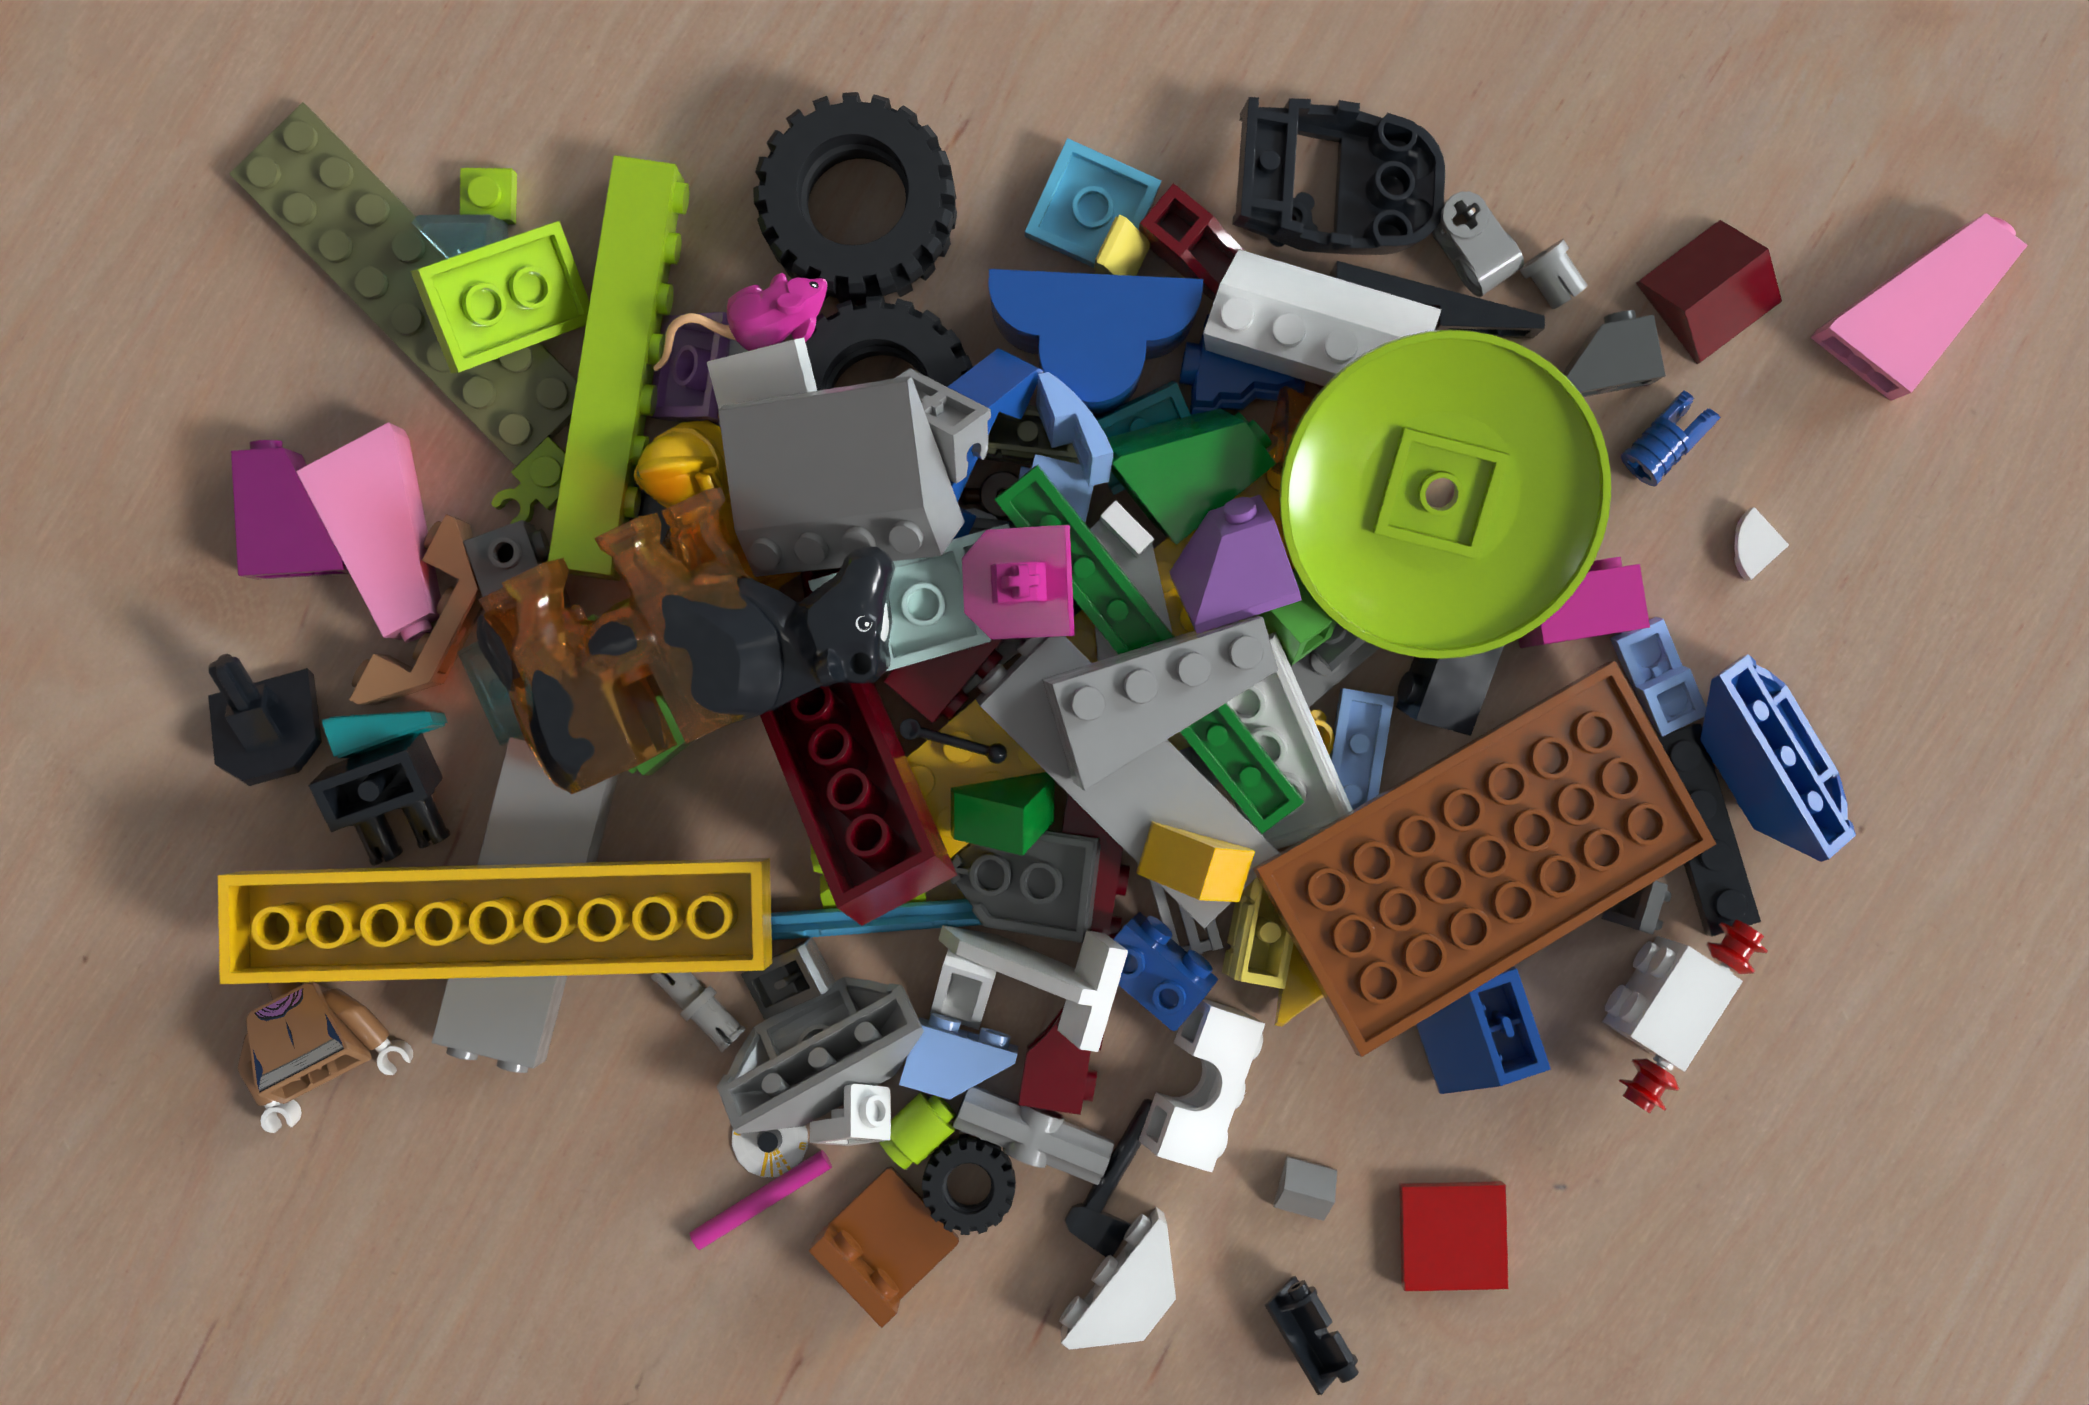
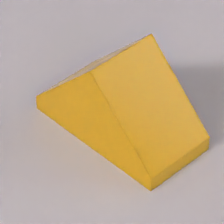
(1195, 863)

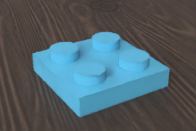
(1084, 200)

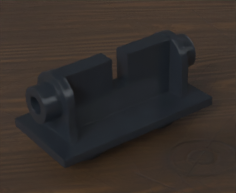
(1304, 1327)

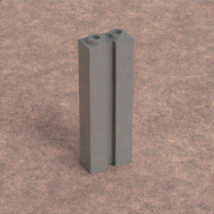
(1151, 788)
(526, 825)

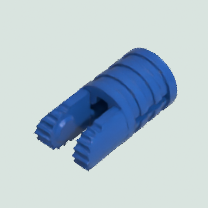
(1665, 442)

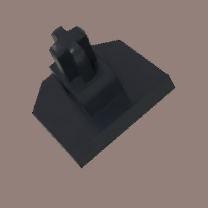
(262, 726)

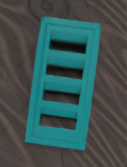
(362, 733)

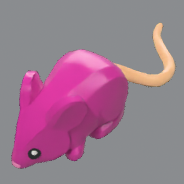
(762, 316)

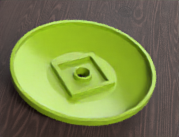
(1522, 510)

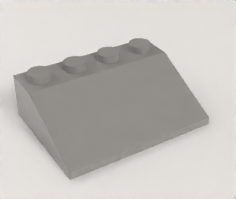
(836, 476)

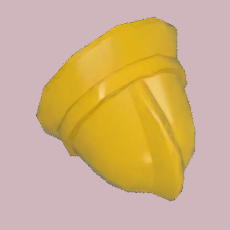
(675, 457)

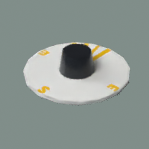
(770, 1151)

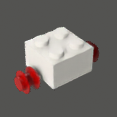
(1676, 1003)

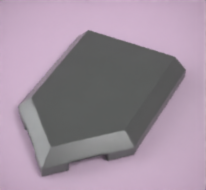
(1036, 893)

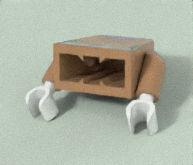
(305, 1041)

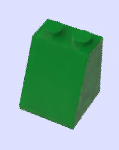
(1189, 466)

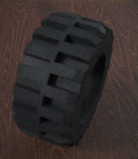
(843, 134)
(884, 330)

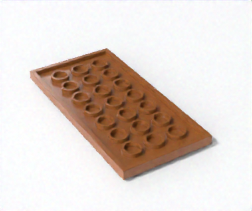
(1484, 857)

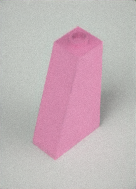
(1916, 314)
(379, 527)

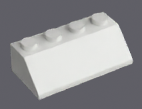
(1304, 319)

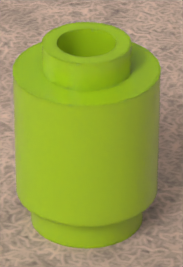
(919, 1129)

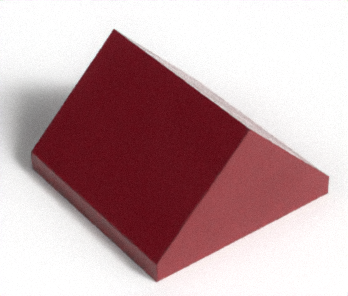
(1713, 289)

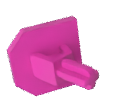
(1020, 582)

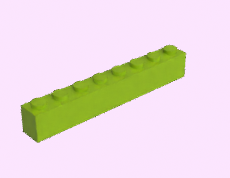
(618, 361)

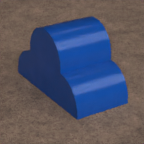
(1094, 326)

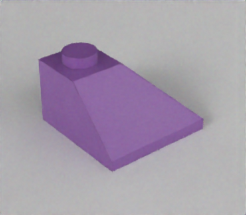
(1234, 566)

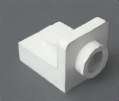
(862, 1121)

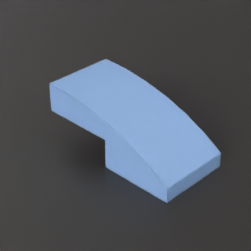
(1070, 421)
(1658, 677)

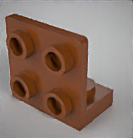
(882, 1245)

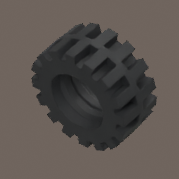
(958, 1215)

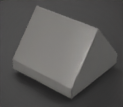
(1306, 1188)

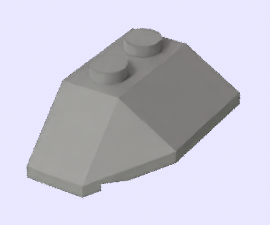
(805, 1056)

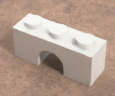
(1196, 1125)

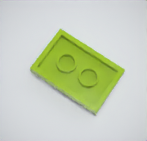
(503, 296)

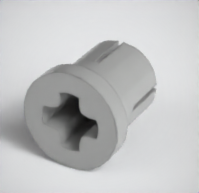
(1555, 274)

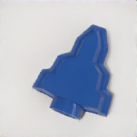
(1228, 382)

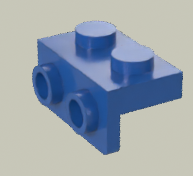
(1162, 972)

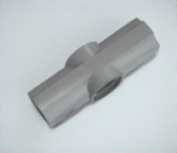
(1034, 1134)

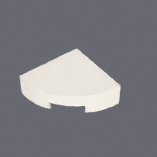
(1755, 544)

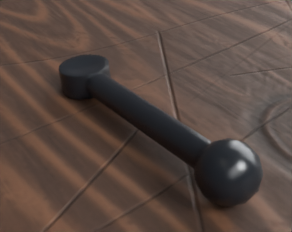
(911, 730)

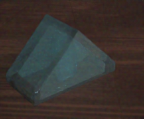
(461, 233)

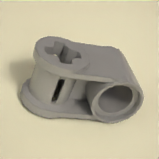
(1479, 248)

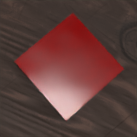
(1453, 1236)

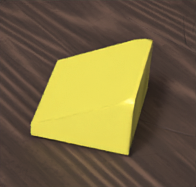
(1122, 249)

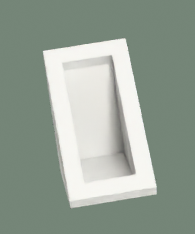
(963, 990)

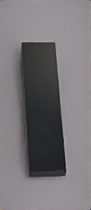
(1458, 309)

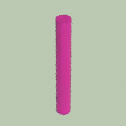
(760, 1200)

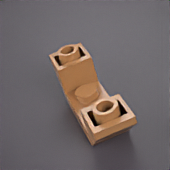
(387, 678)

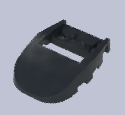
(1385, 181)

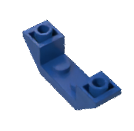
(1002, 385)

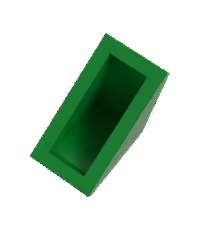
(1003, 812)

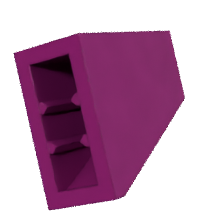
(276, 519)

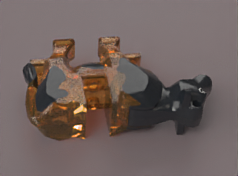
(695, 623)

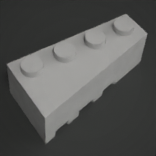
(1146, 695)

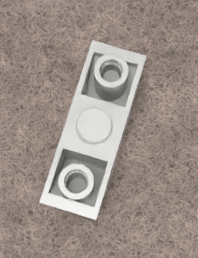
(1128, 1290)

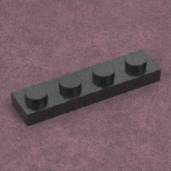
(1718, 873)

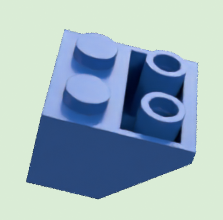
(1484, 1038)

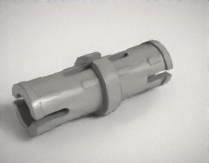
(700, 1006)

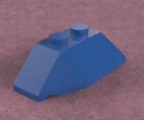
(1775, 761)

